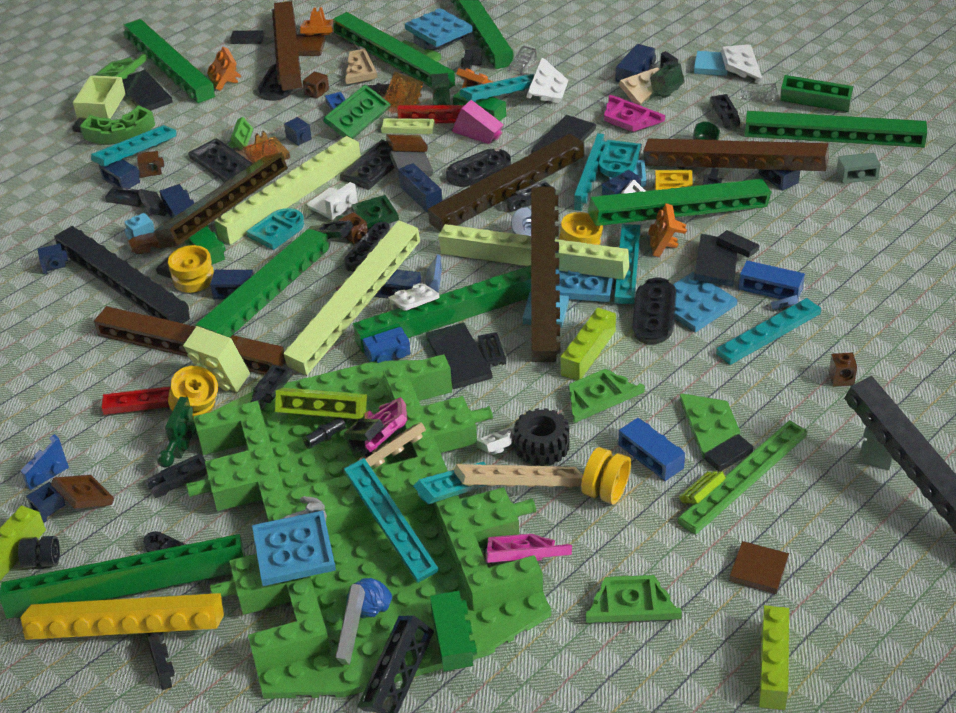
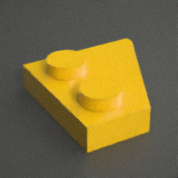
(672, 179)

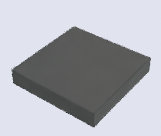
(403, 158)

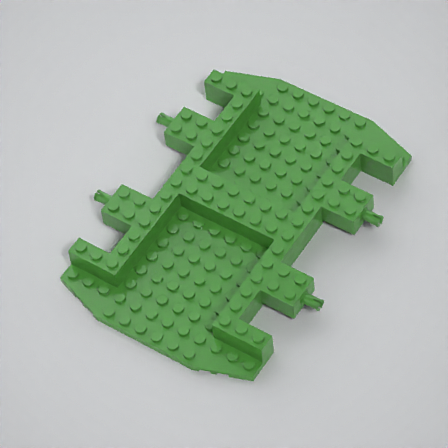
(281, 470)

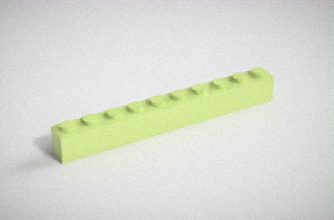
(287, 189)
(516, 249)
(351, 298)

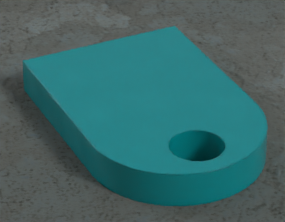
(619, 156)
(277, 227)

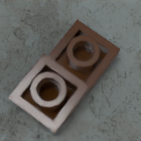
(143, 243)

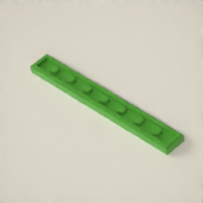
(742, 477)

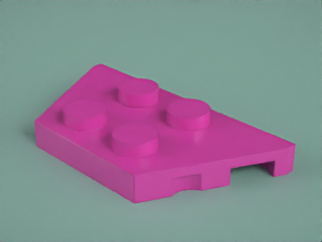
(630, 115)
(392, 416)
(523, 545)

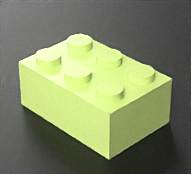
(99, 97)
(218, 356)

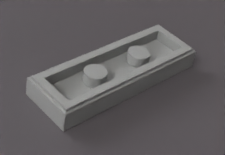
(350, 624)

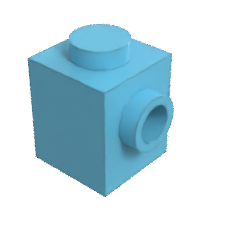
(138, 226)

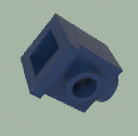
(52, 257)
(45, 500)

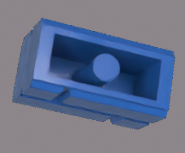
(387, 346)

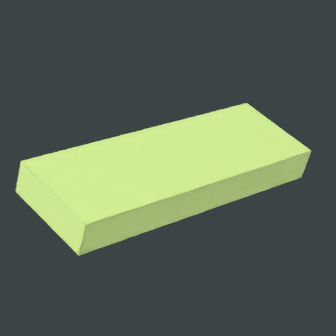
(407, 126)

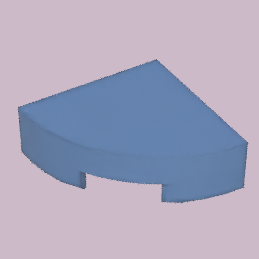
(784, 302)

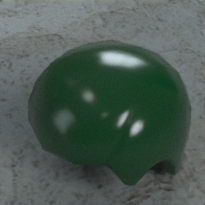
(706, 131)

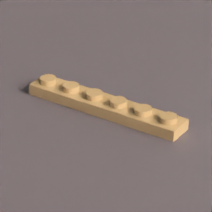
(518, 475)

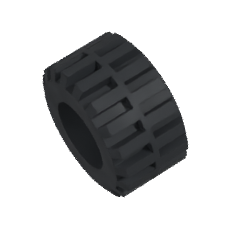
(541, 436)

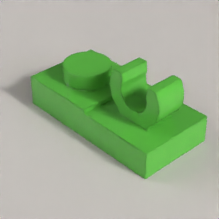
(241, 134)

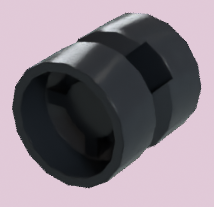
(36, 551)

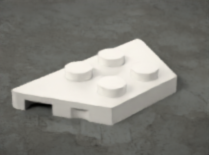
(741, 61)
(547, 83)

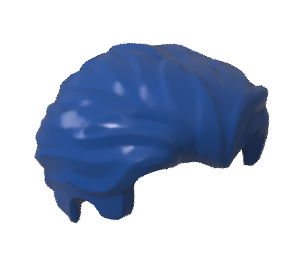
(376, 597)

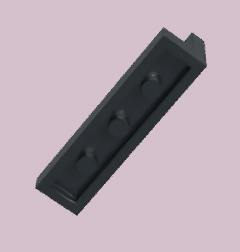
(391, 659)

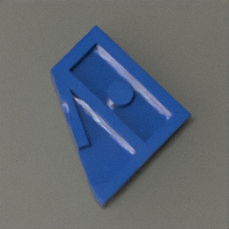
(45, 464)

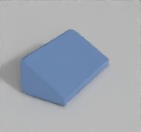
(433, 274)

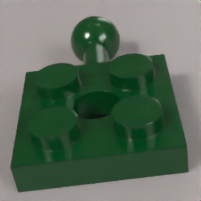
(381, 205)
(179, 432)

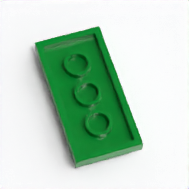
(357, 112)

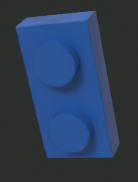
(334, 100)

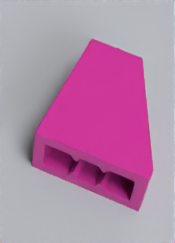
(477, 124)

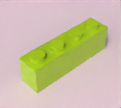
(588, 344)
(320, 403)
(23, 523)
(774, 658)

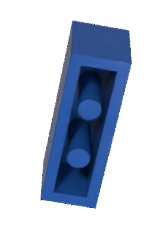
(770, 280)
(651, 449)

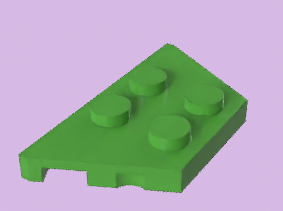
(122, 67)
(600, 392)
(709, 421)
(632, 600)

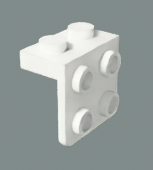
(334, 201)
(413, 297)

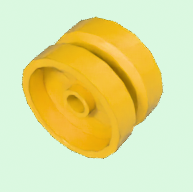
(580, 228)
(191, 268)
(197, 385)
(606, 475)

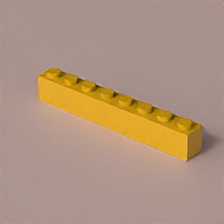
(122, 616)

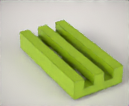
(702, 487)

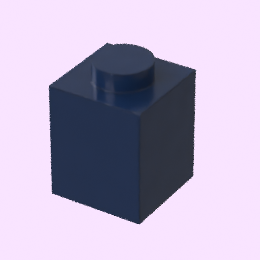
(297, 131)

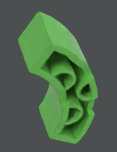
(115, 131)

